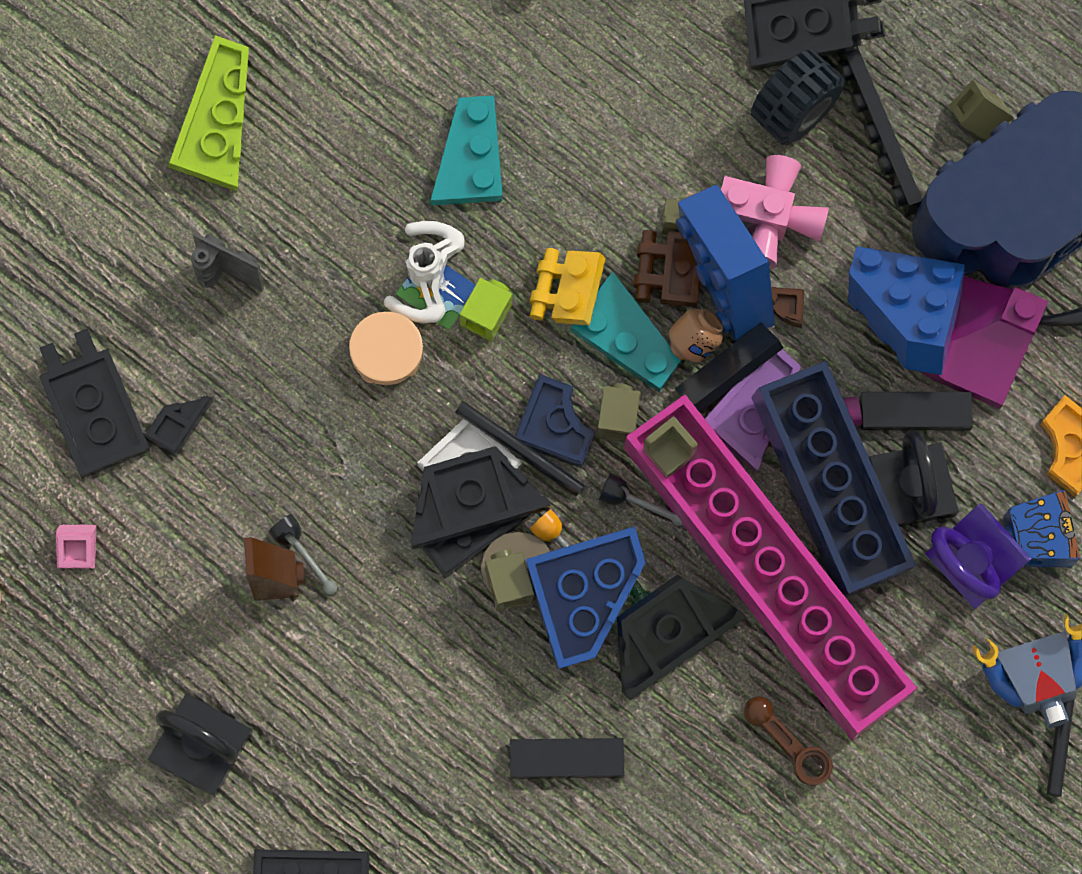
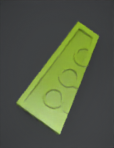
(213, 125)

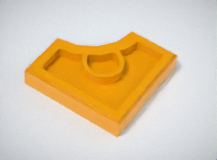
(1065, 432)

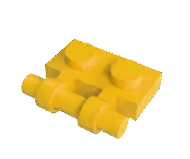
(576, 290)

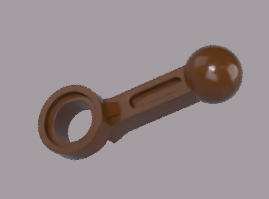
(760, 712)

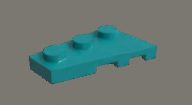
(471, 155)
(628, 336)

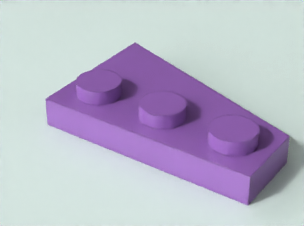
(736, 416)

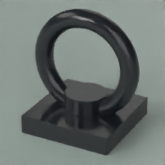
(916, 481)
(199, 744)

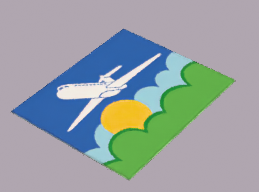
(453, 292)

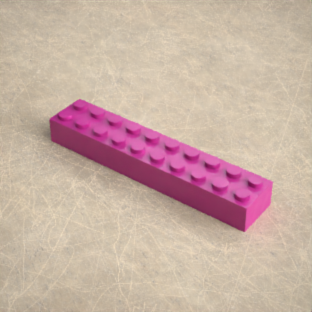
(776, 576)

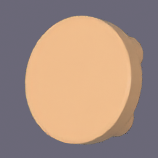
(386, 348)

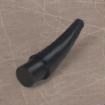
(1067, 318)

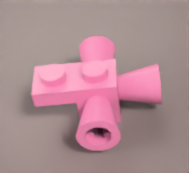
(771, 208)

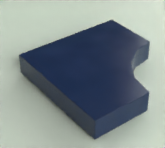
(552, 425)

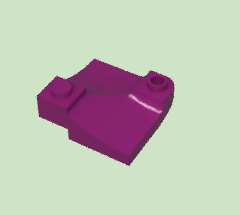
(989, 340)

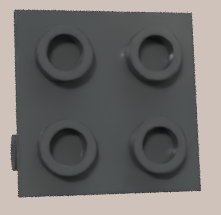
(212, 259)

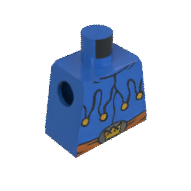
(1044, 531)

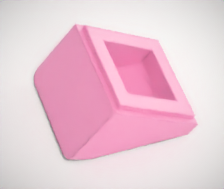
(76, 546)

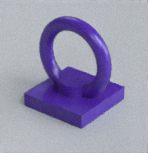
(977, 555)

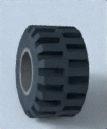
(797, 97)

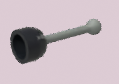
(617, 491)
(287, 533)

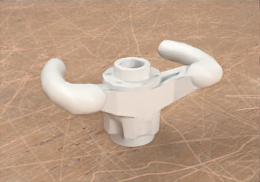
(426, 269)

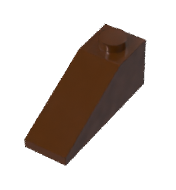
(272, 570)

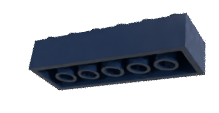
(833, 480)

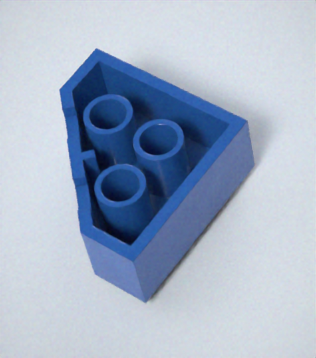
(727, 261)
(908, 303)
(583, 591)

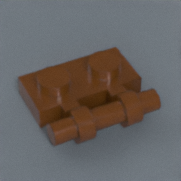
(679, 279)

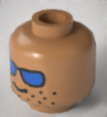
(695, 335)

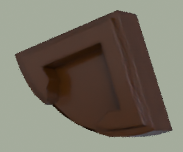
(788, 305)

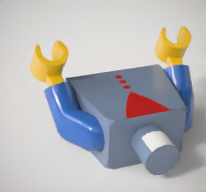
(1038, 673)

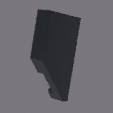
(176, 424)

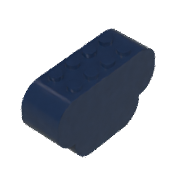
(1011, 199)

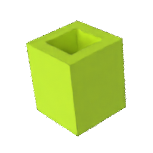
(486, 308)

